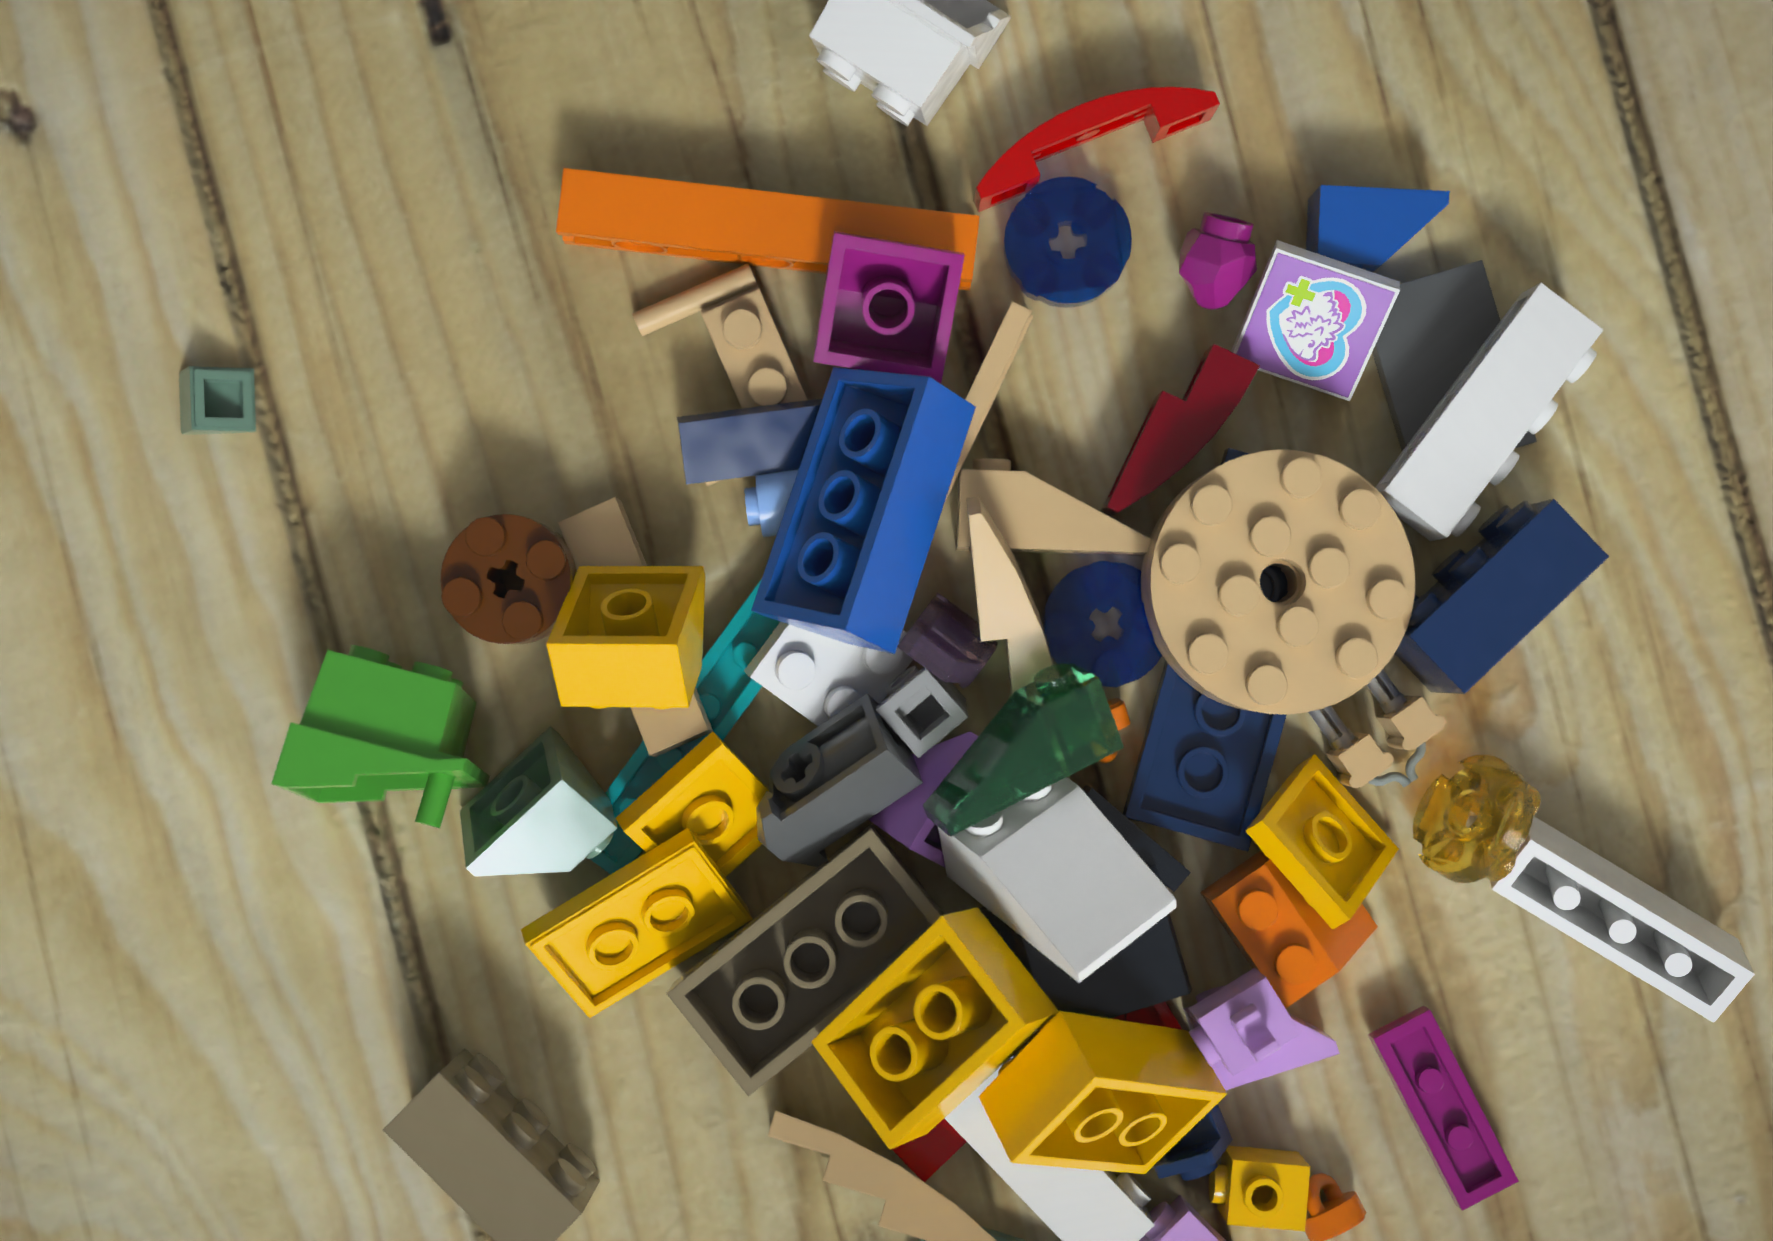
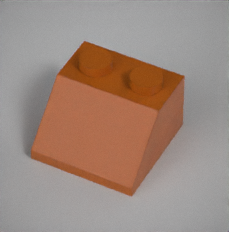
(1281, 930)

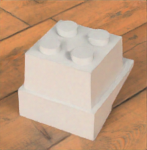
(905, 48)

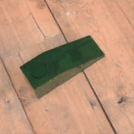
(1028, 745)

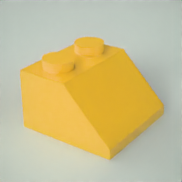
(629, 637)

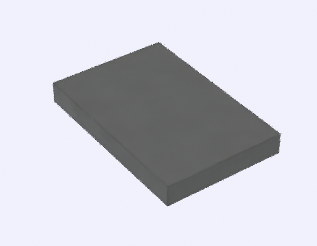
(1431, 340)

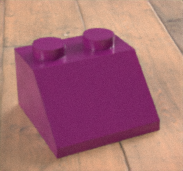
(887, 306)

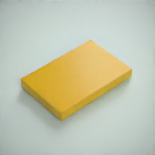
(636, 923)

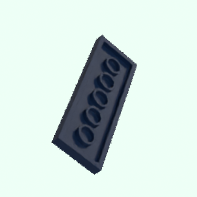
(1204, 760)

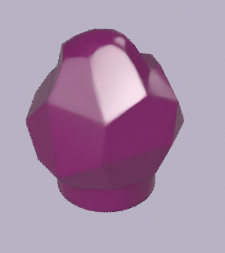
(1217, 259)

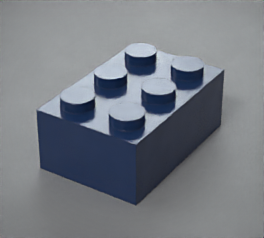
(1495, 594)

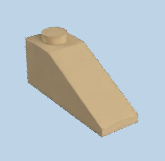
(1039, 516)

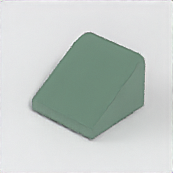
(217, 400)

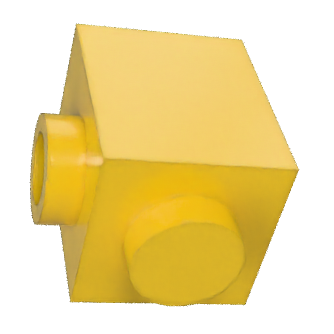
(1261, 1188)

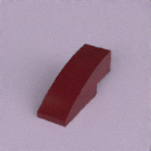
(1181, 427)

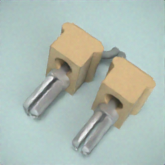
(1357, 755)

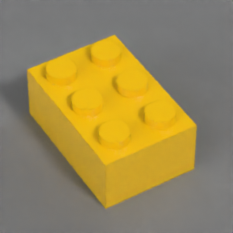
(934, 1026)
(1100, 1094)

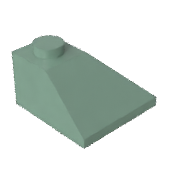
(537, 814)

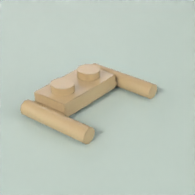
(741, 333)

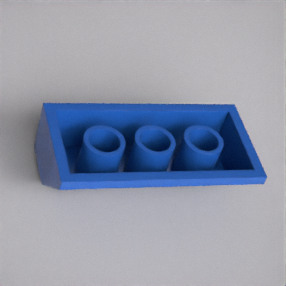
(865, 507)

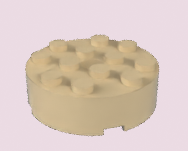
(1343, 571)

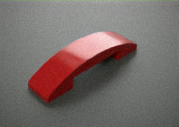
(1161, 108)

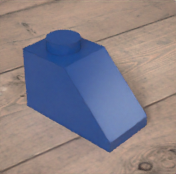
(1367, 222)

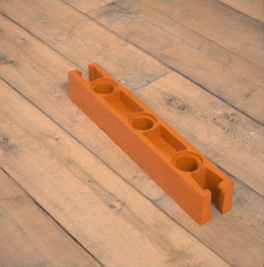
(741, 222)

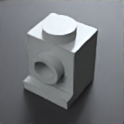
(922, 708)

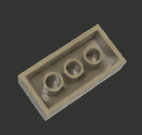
(804, 959)

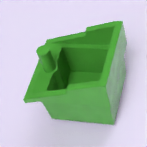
(380, 732)

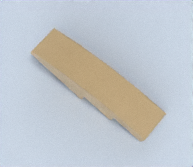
(1004, 599)
(909, 1202)

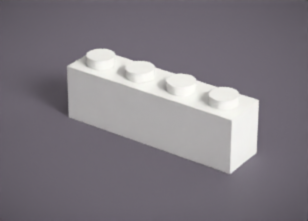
(1488, 413)
(1626, 921)
(1068, 1200)

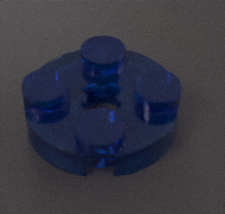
(1088, 213)
(1069, 629)

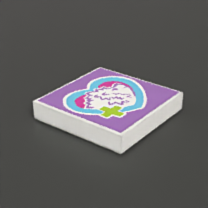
(1315, 320)

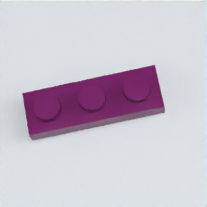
(1443, 1107)

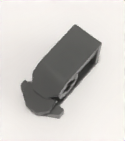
(833, 783)

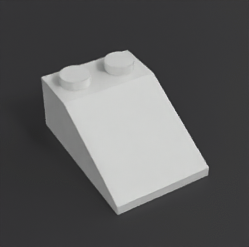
(1059, 877)

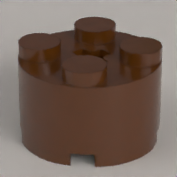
(474, 571)

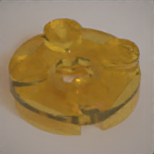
(1490, 844)

